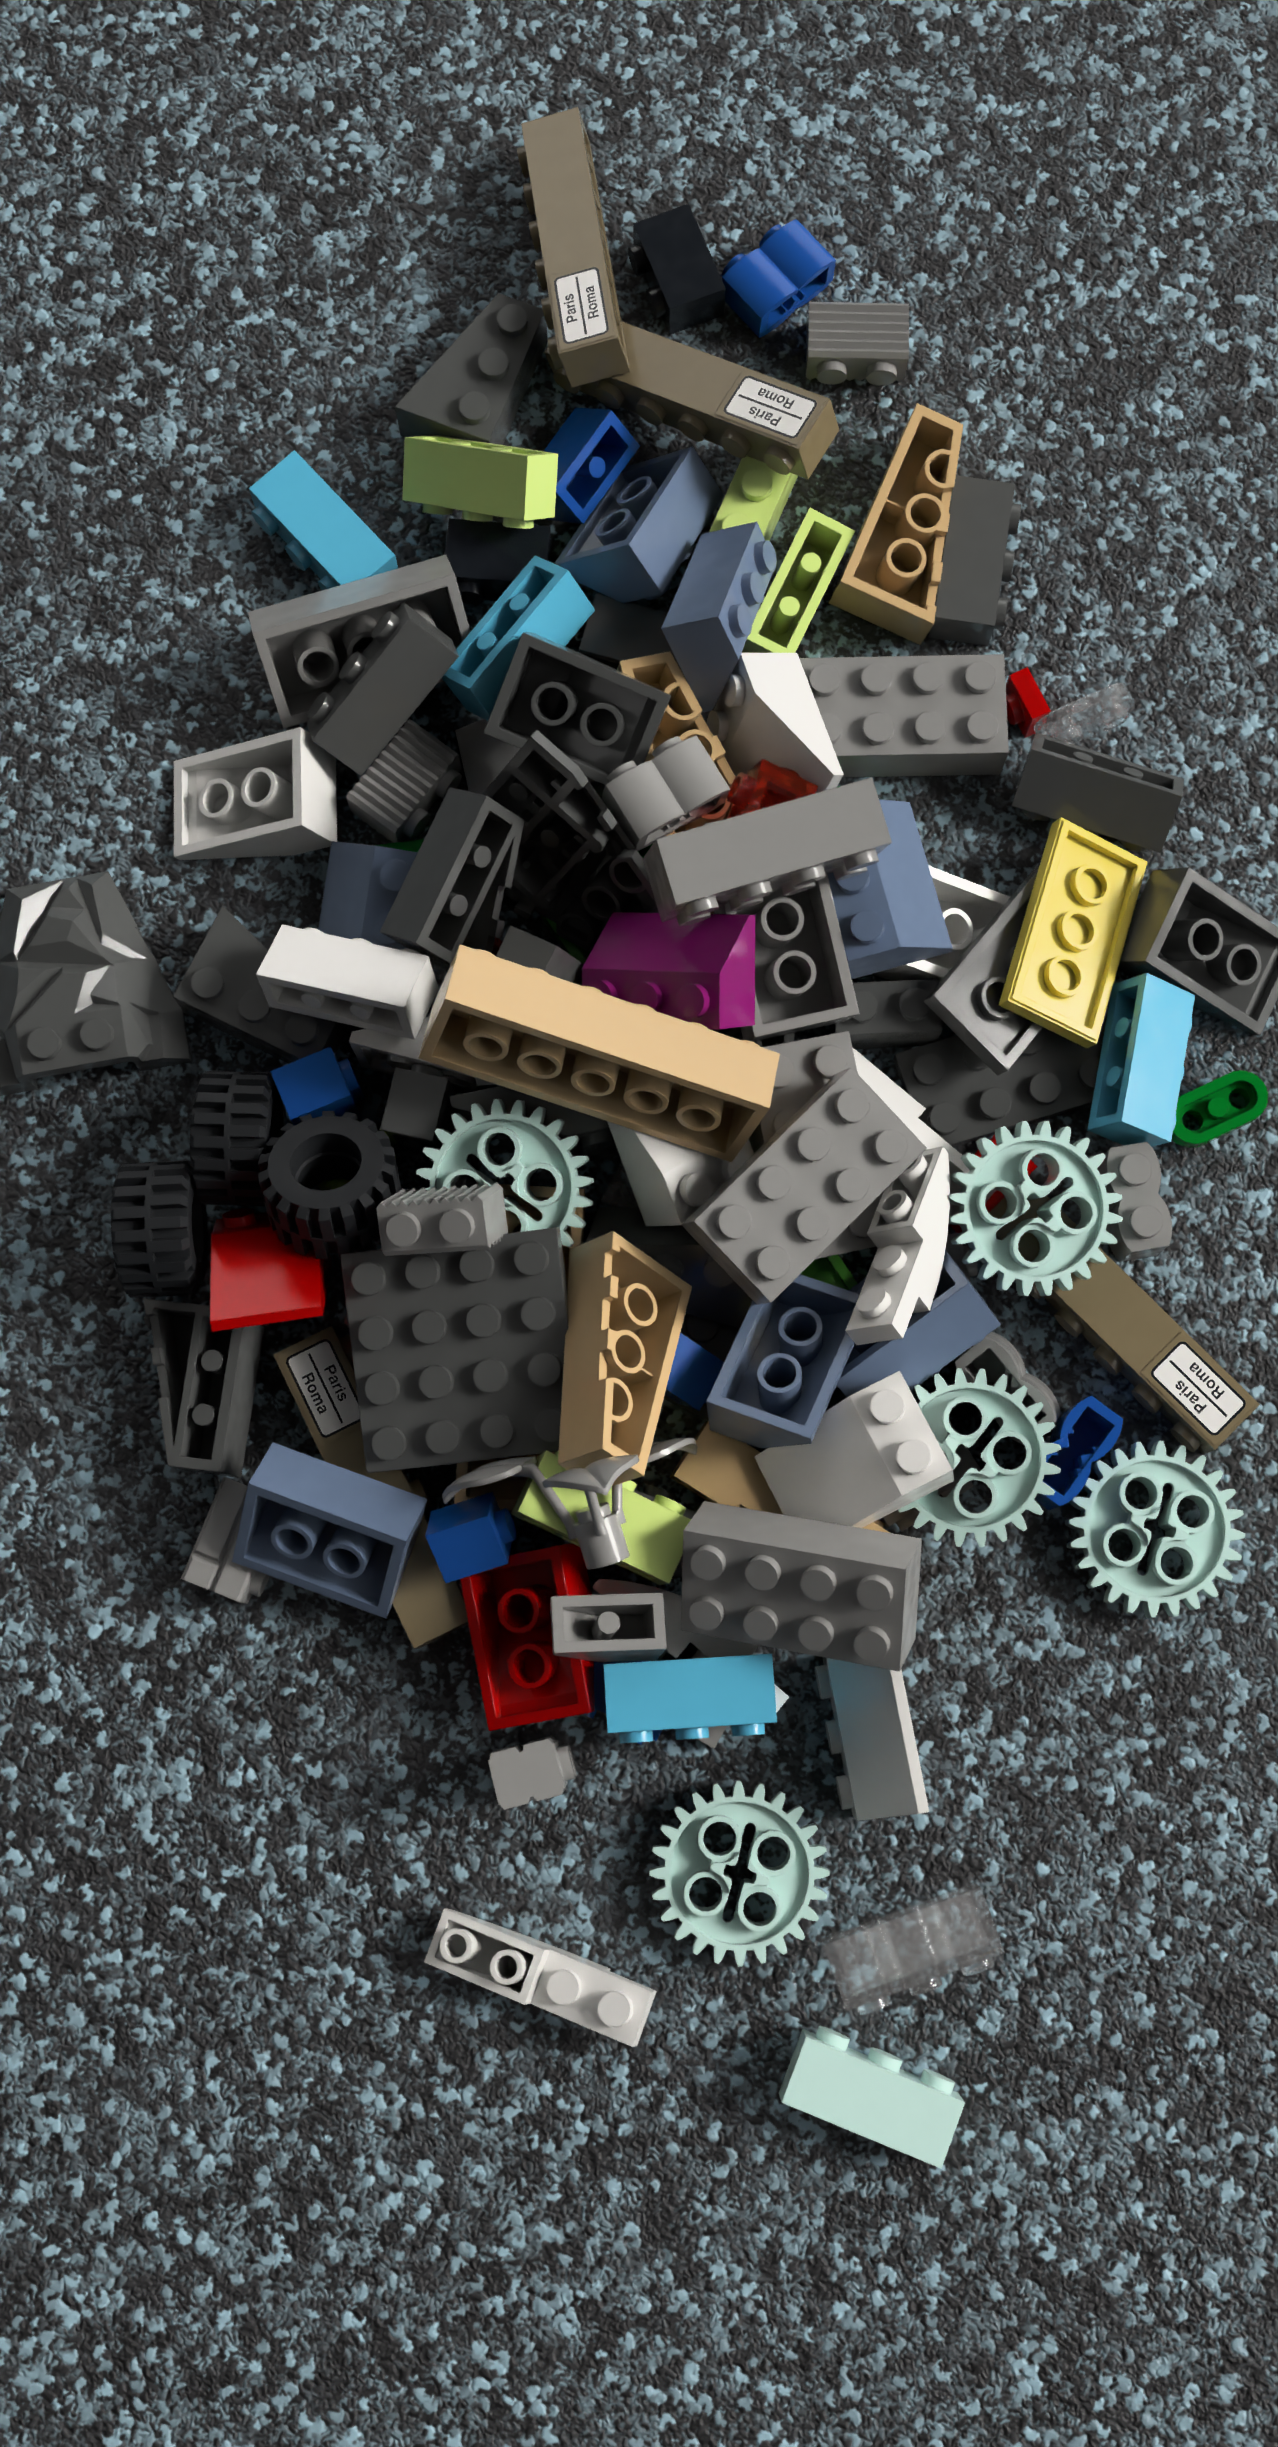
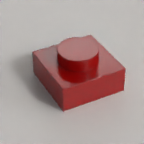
(1024, 701)

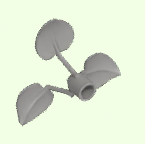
(597, 1526)

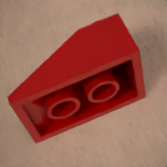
(259, 1277)
(514, 1638)

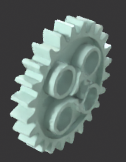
(535, 1149)
(1061, 1248)
(1010, 1488)
(1201, 1547)
(788, 1884)

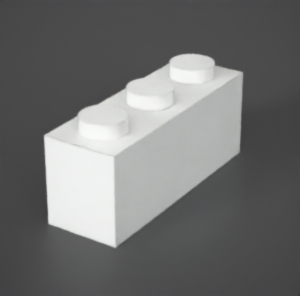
(348, 981)

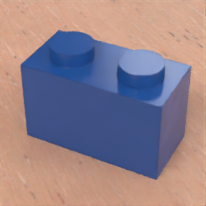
(591, 456)
(318, 1085)

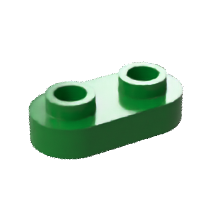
(1214, 1111)

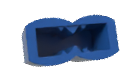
(777, 277)
(1085, 1436)

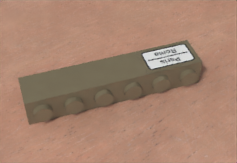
(573, 249)
(717, 402)
(1144, 1346)
(326, 1393)

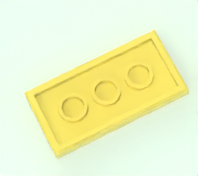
(1073, 933)

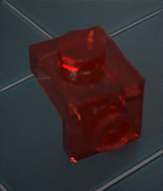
(766, 786)

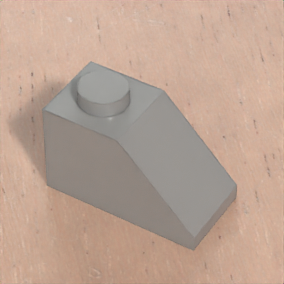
(608, 1627)

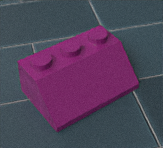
(681, 971)

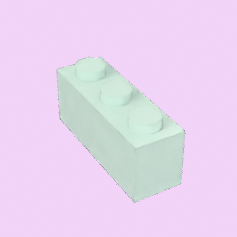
(872, 2095)

